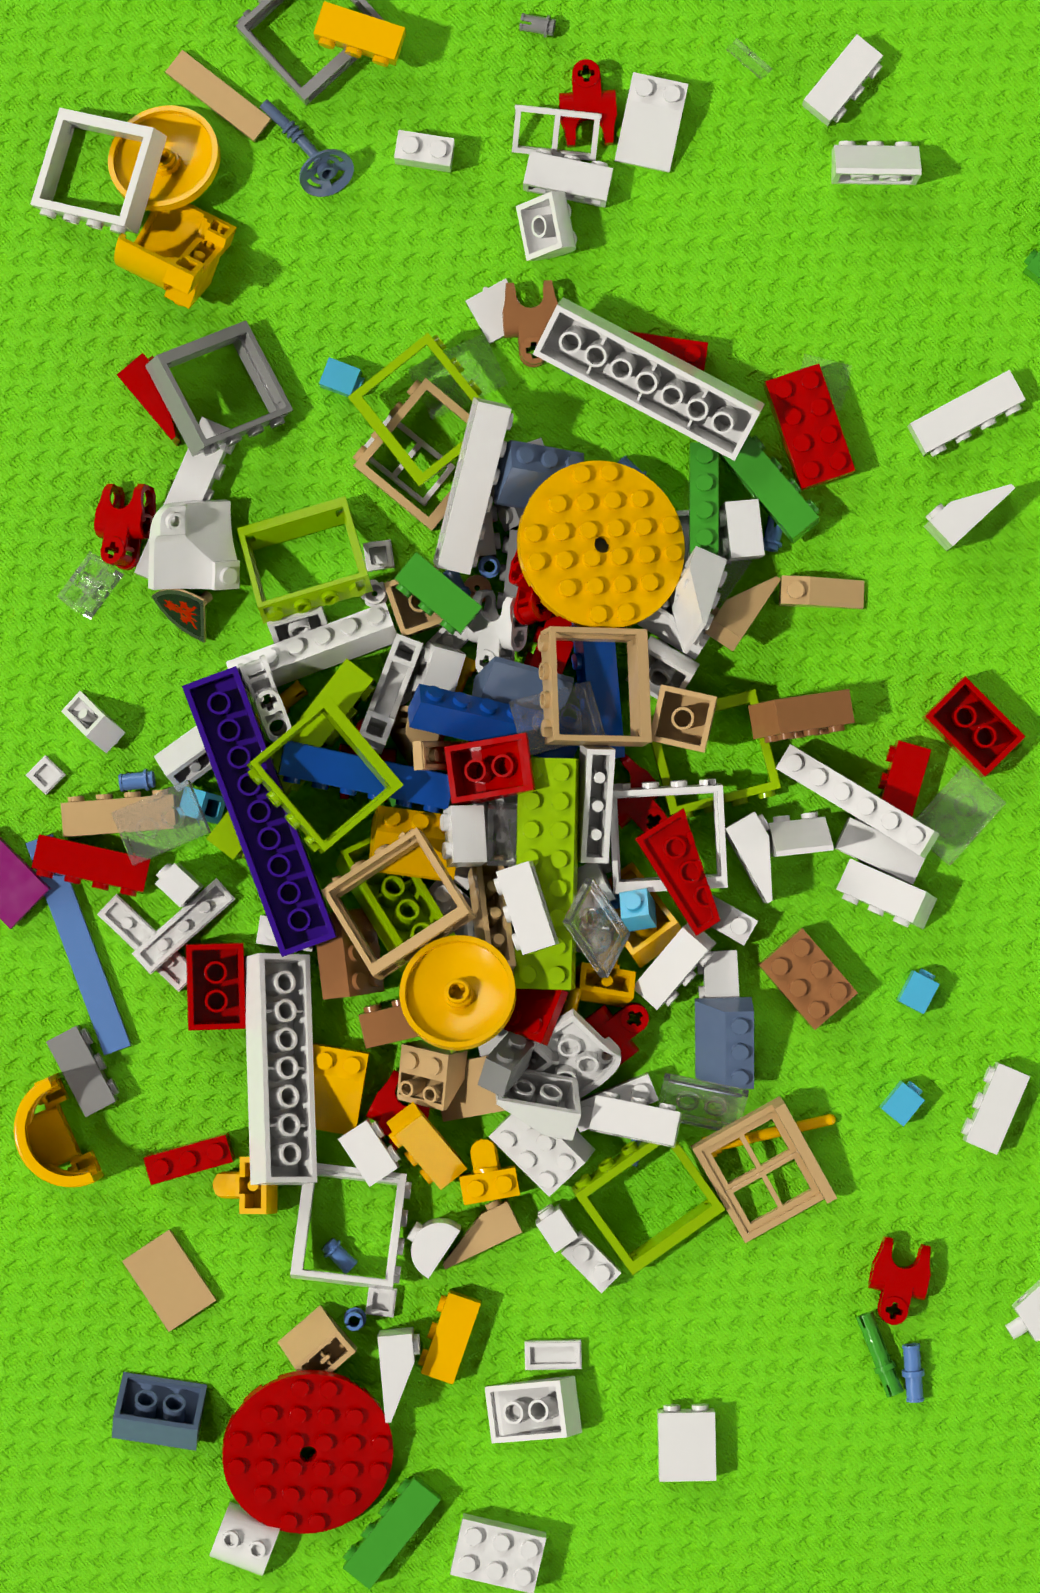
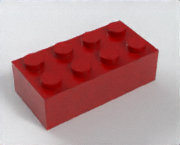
(809, 427)

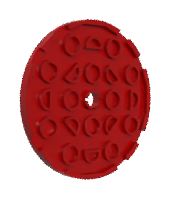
(298, 1412)

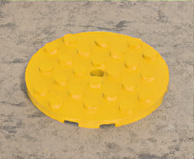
(560, 552)

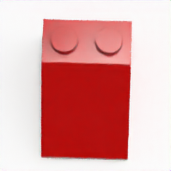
(143, 388)
(489, 769)

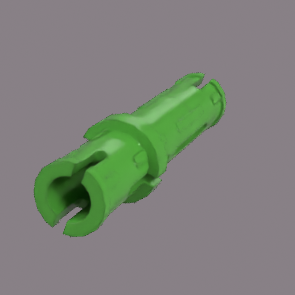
(879, 1354)

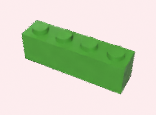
(775, 493)
(703, 498)
(391, 1532)

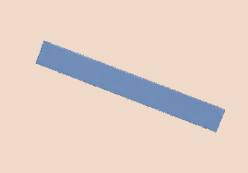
(84, 961)

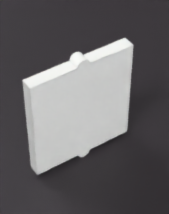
(488, 310)

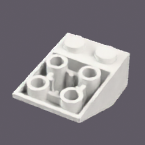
(697, 595)

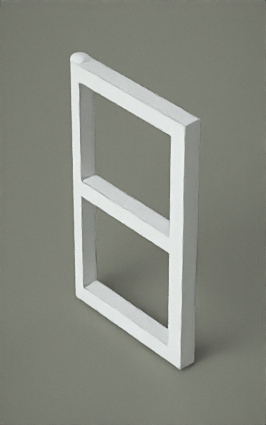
(558, 113)
(393, 476)

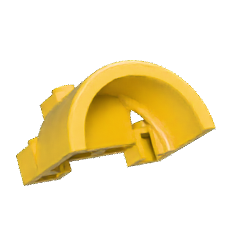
(177, 251)
(47, 1140)

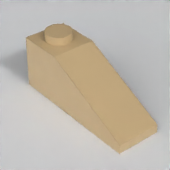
(821, 592)
(738, 613)
(489, 1229)

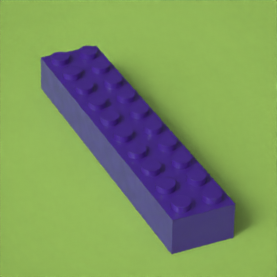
(266, 838)

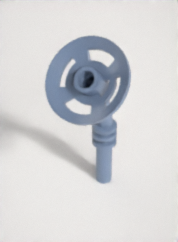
(321, 165)

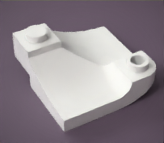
(193, 548)
(577, 1053)

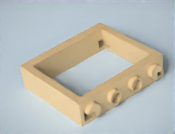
(397, 414)
(637, 677)
(366, 869)

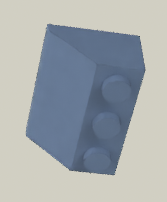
(526, 468)
(510, 680)
(725, 1041)
(159, 1411)

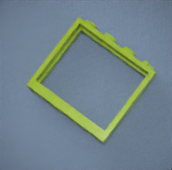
(454, 369)
(293, 526)
(361, 748)
(736, 797)
(670, 1235)

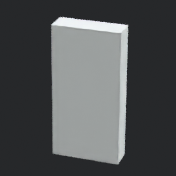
(553, 1354)

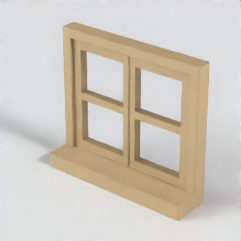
(797, 1150)

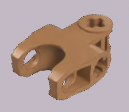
(527, 322)

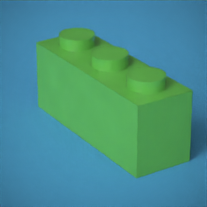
(437, 594)

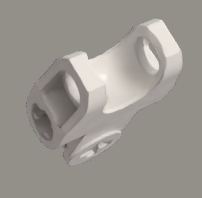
(496, 633)
(260, 685)

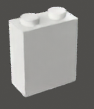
(686, 1443)

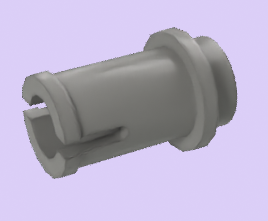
(539, 24)

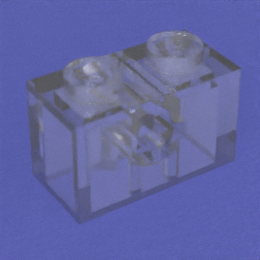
(90, 585)

